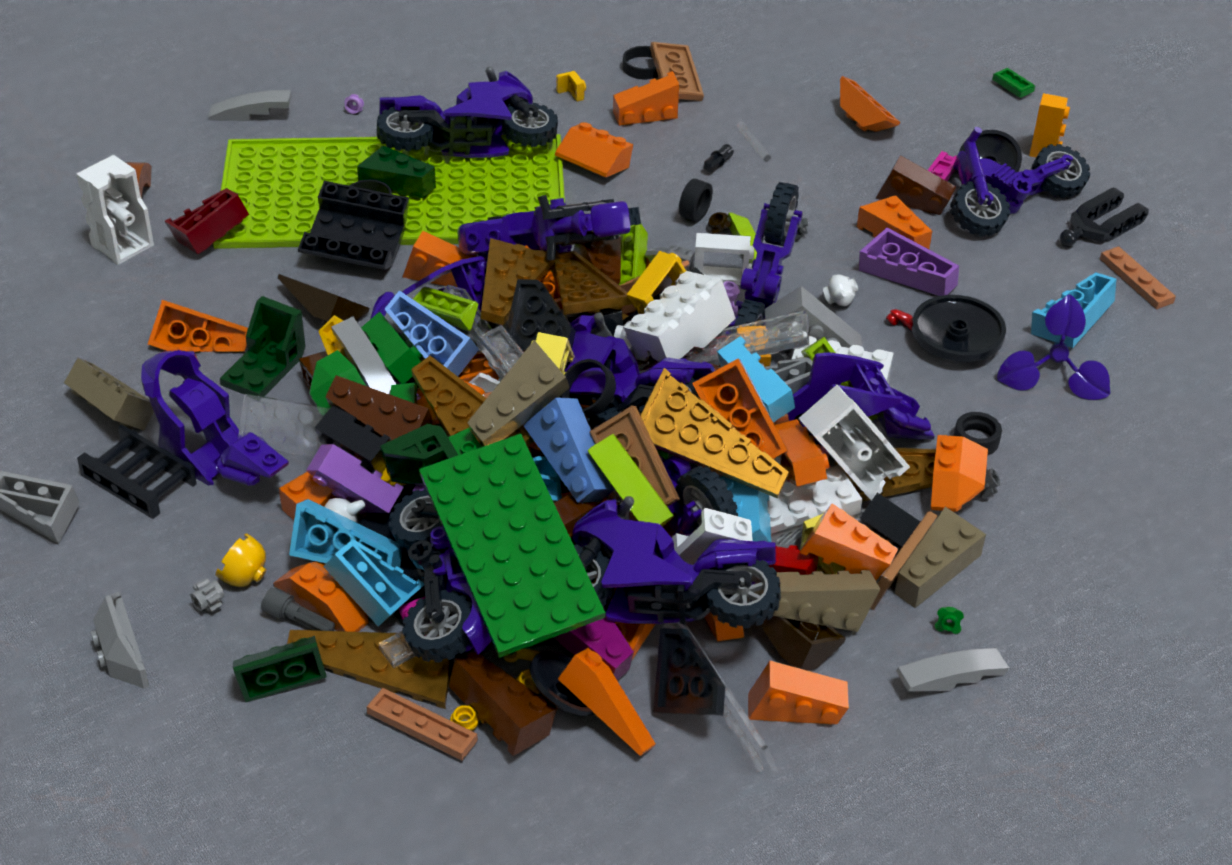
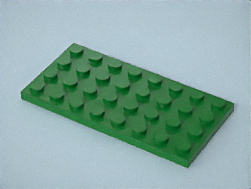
(511, 545)

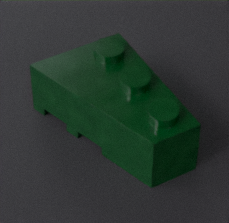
(399, 172)

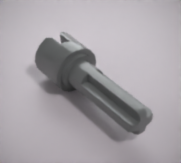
(282, 605)

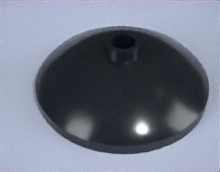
(999, 148)
(545, 671)

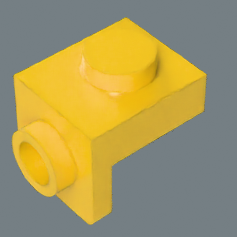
(571, 82)

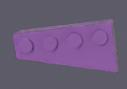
(908, 263)

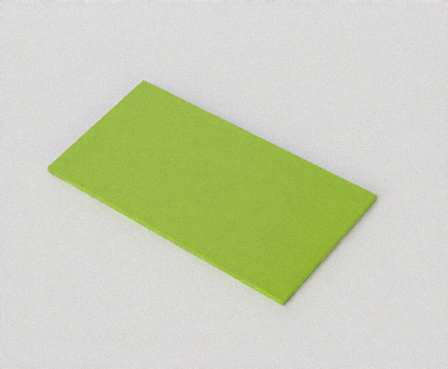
(285, 175)

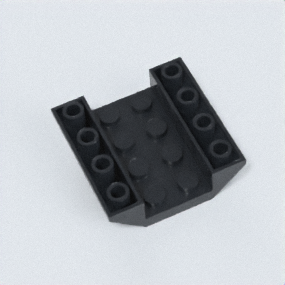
(357, 226)

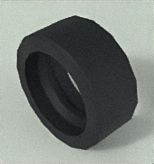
(695, 200)
(982, 422)

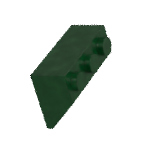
(279, 669)

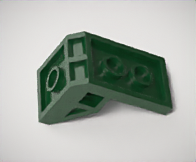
(273, 345)
(415, 451)

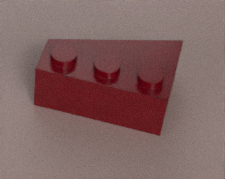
(208, 222)

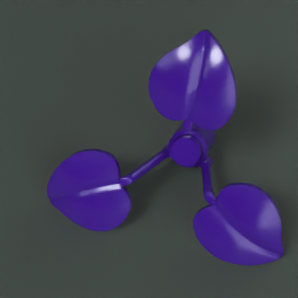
(1062, 319)

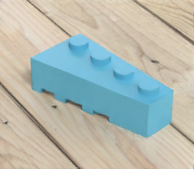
(1095, 297)
(322, 533)

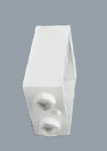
(723, 244)

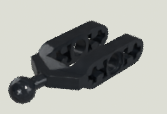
(1113, 227)

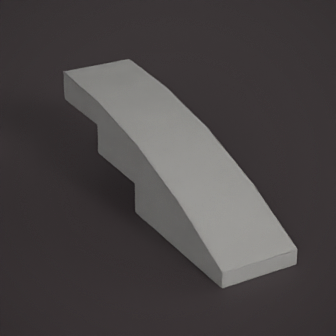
(242, 106)
(363, 355)
(948, 669)

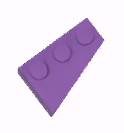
(352, 481)

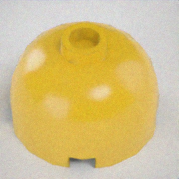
(243, 562)

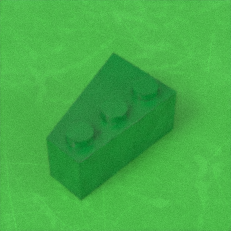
(393, 348)

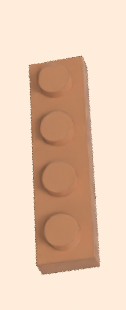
(1137, 277)
(422, 724)

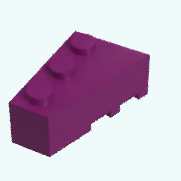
(603, 638)

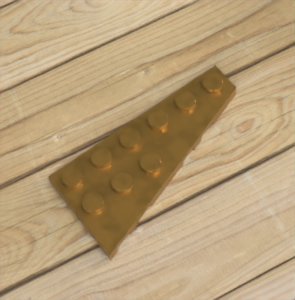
(504, 267)
(585, 286)
(451, 397)
(700, 435)

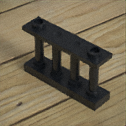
(131, 490)

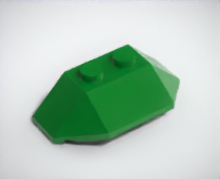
(325, 372)

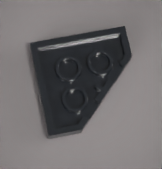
(535, 312)
(685, 677)

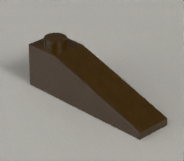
(322, 303)
(802, 643)

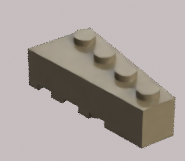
(109, 395)
(518, 396)
(939, 557)
(827, 599)

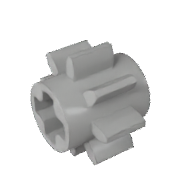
(207, 595)

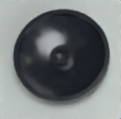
(958, 328)

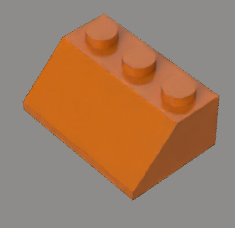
(595, 150)

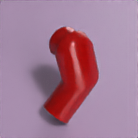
(897, 315)

